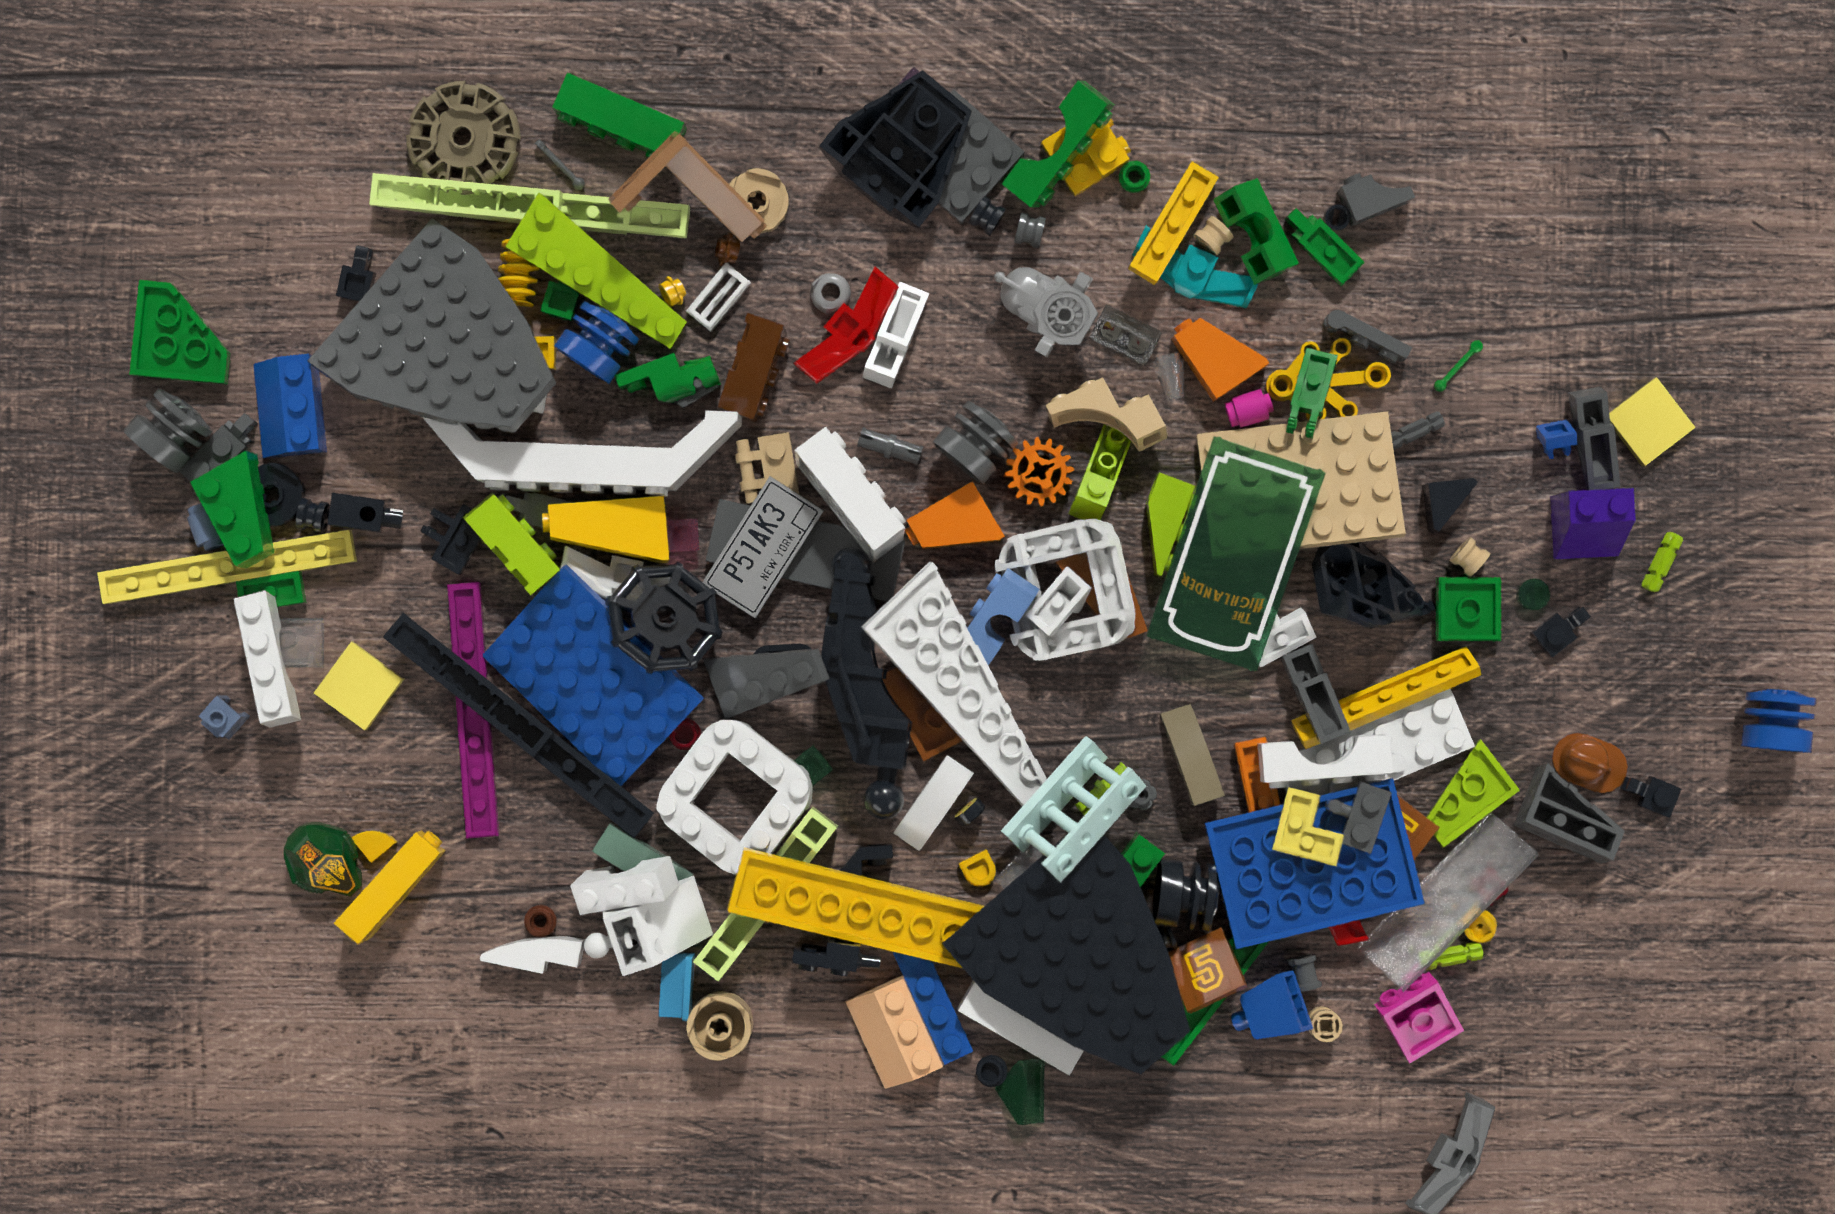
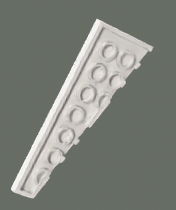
(937, 654)

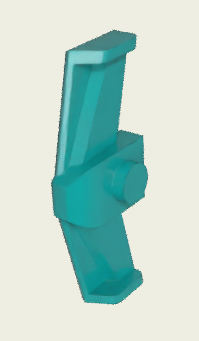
(1194, 277)

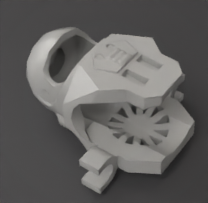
(1049, 306)

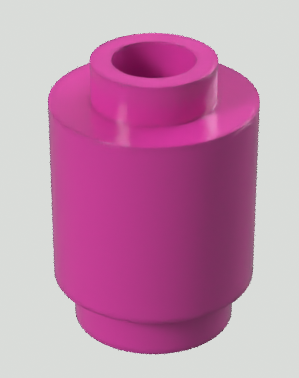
(1249, 408)

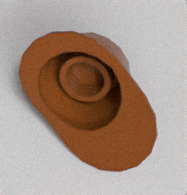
(1589, 762)

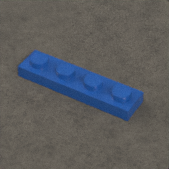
(935, 1007)

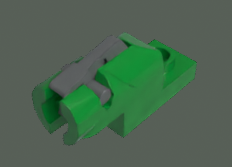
(671, 381)

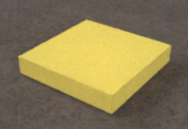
(1650, 422)
(358, 686)

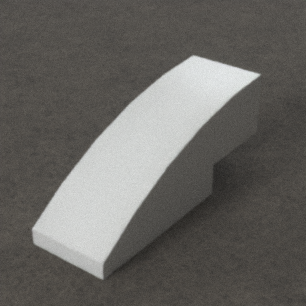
(895, 335)
(933, 802)
(537, 952)

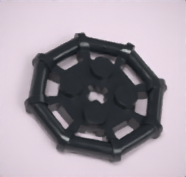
(663, 635)

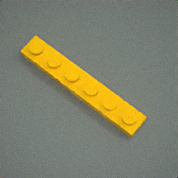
(1399, 692)

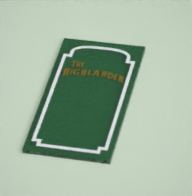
(1235, 553)

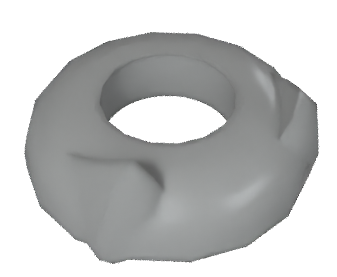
(823, 305)

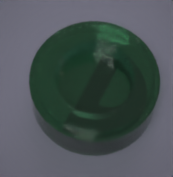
(1533, 594)

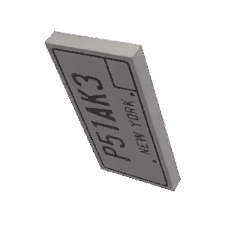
(763, 547)

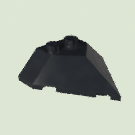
(1364, 587)

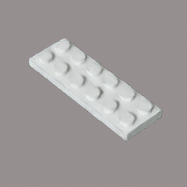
(1419, 738)

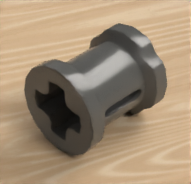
(1305, 972)

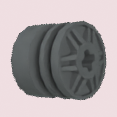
(168, 430)
(975, 442)

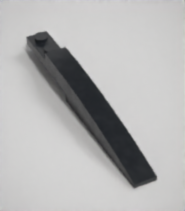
(518, 725)

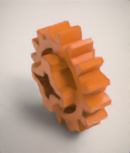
(1033, 458)

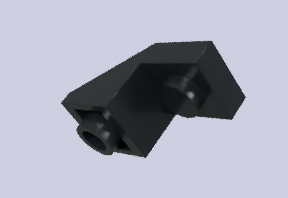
(875, 854)

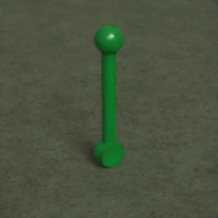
(1474, 347)

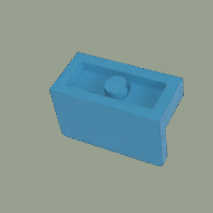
(677, 986)

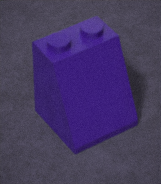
(1591, 522)

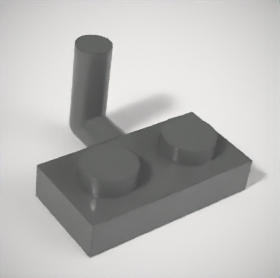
(1363, 816)

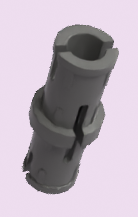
(890, 446)

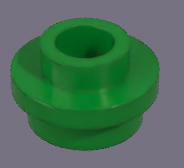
(1138, 167)

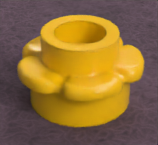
(672, 291)

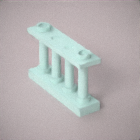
(1056, 792)

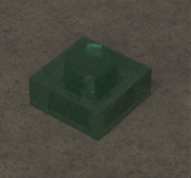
(814, 763)

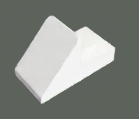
(1059, 601)

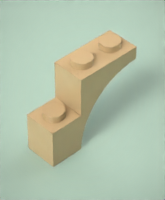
(1095, 403)

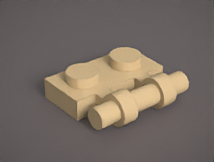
(776, 462)

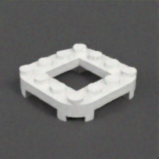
(1109, 581)
(699, 765)

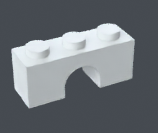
(606, 890)

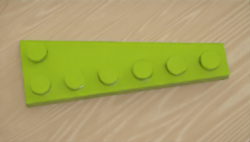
(572, 257)

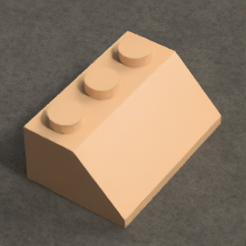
(894, 1033)

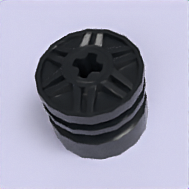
(1185, 895)

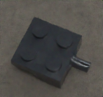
(838, 955)

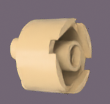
(703, 1032)

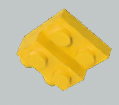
(1099, 161)

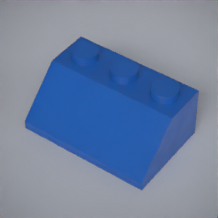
(289, 407)

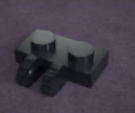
(457, 544)

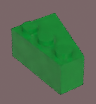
(237, 508)

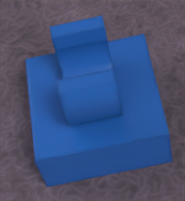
(1556, 435)

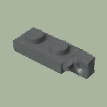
(222, 446)

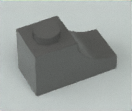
(1369, 199)

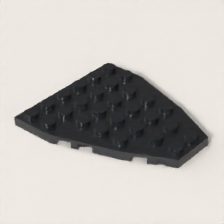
(1079, 959)

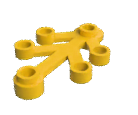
(1338, 379)

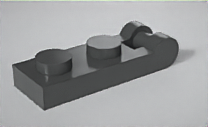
(1366, 335)

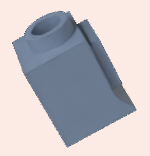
(221, 718)

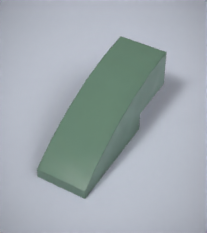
(627, 852)

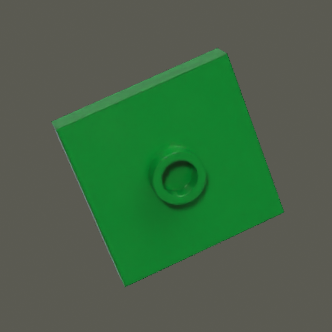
(1468, 608)

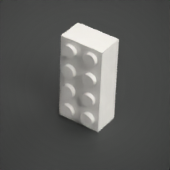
(850, 494)

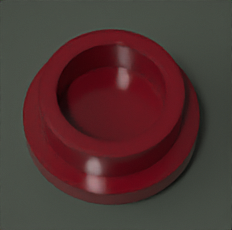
(685, 734)

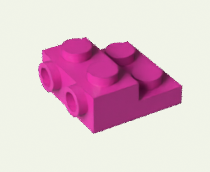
(1418, 1017)

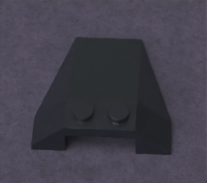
(901, 147)

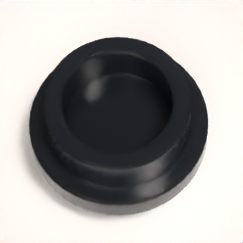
(992, 1071)

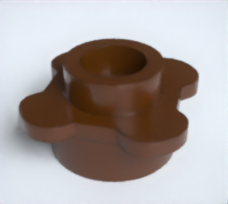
(727, 249)

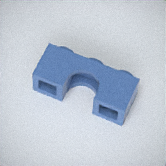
(1008, 597)

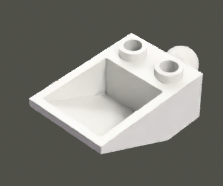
(658, 928)

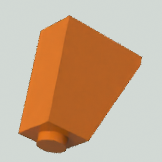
(1216, 357)
(954, 521)

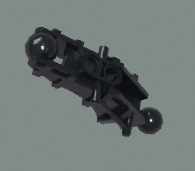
(866, 711)

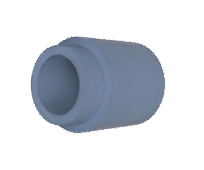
(203, 529)

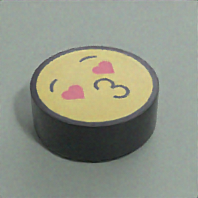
(969, 812)

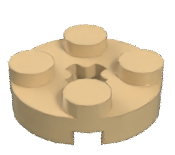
(772, 192)

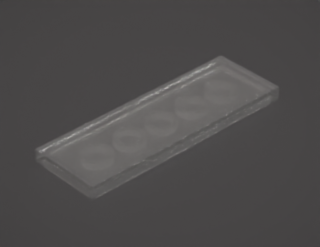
(1453, 898)

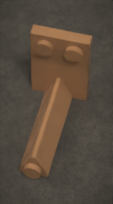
(699, 179)

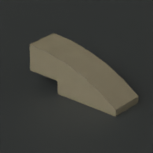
(1192, 755)

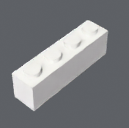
(1018, 1029)

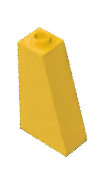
(615, 526)
(390, 887)

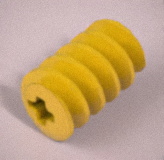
(516, 276)

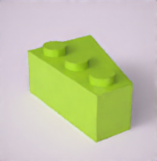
(512, 542)

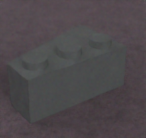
(1566, 818)

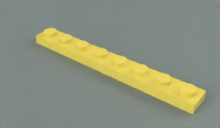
(219, 568)

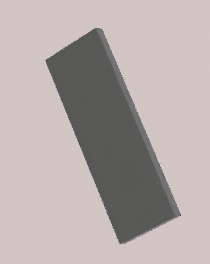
(816, 554)

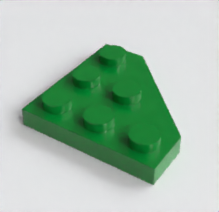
(174, 339)

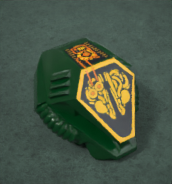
(322, 859)

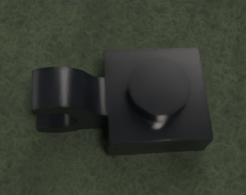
(356, 280)
(1557, 632)
(1655, 794)

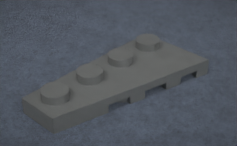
(757, 679)

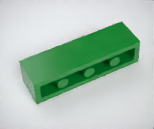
(613, 116)

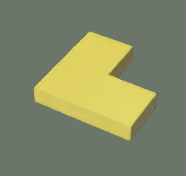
(1297, 834)

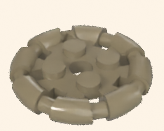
(459, 117)

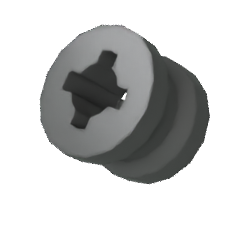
(1030, 230)

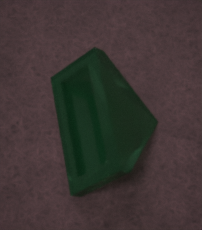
(1024, 1091)

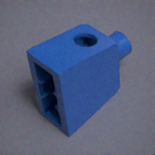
(1273, 1008)

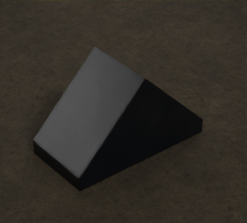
(1443, 499)

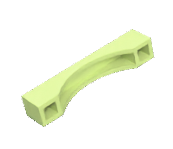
(739, 929)

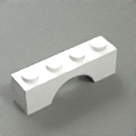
(270, 683)
(1365, 756)

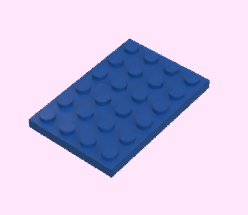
(585, 687)
(1287, 895)

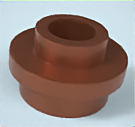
(531, 925)

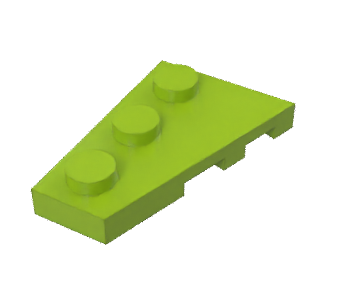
(1471, 794)

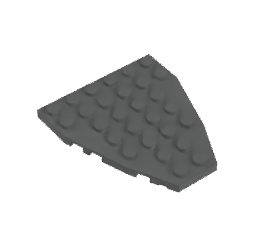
(439, 340)

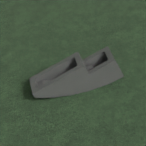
(1595, 438)
(1315, 694)

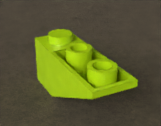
(1100, 474)
(1165, 512)

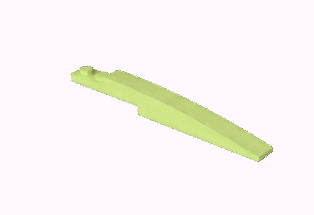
(511, 203)

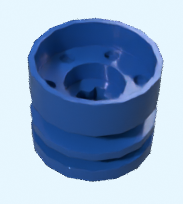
(596, 342)
(1778, 721)

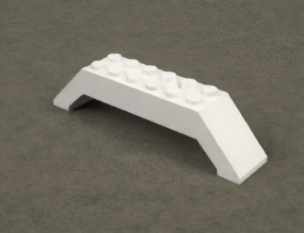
(588, 466)

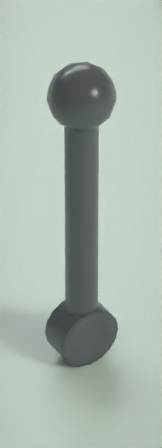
(578, 183)

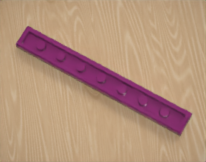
(473, 730)

